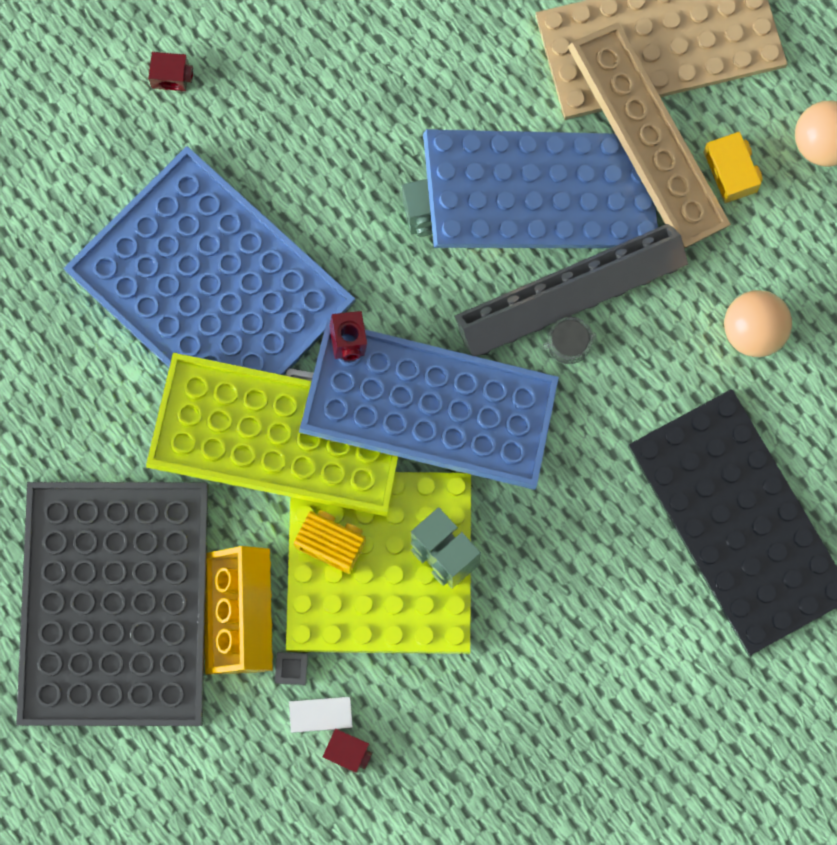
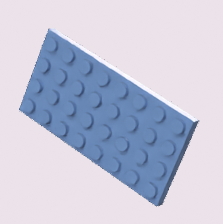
(533, 190)
(433, 407)

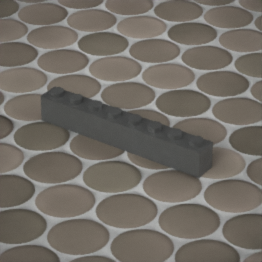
(571, 290)

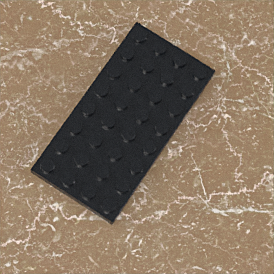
(739, 521)

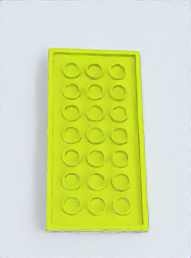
(245, 433)

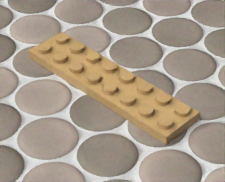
(648, 134)

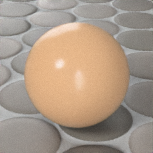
(818, 133)
(758, 323)

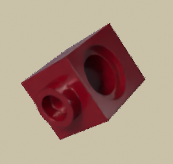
(170, 71)
(351, 324)
(347, 751)

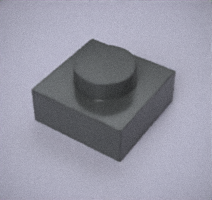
(291, 668)

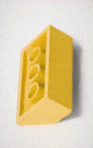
(238, 611)

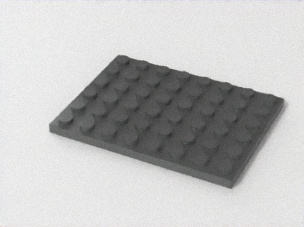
(113, 604)

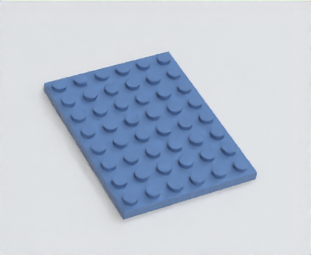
(207, 274)

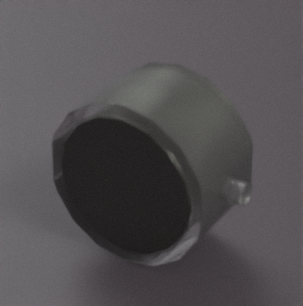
(569, 340)

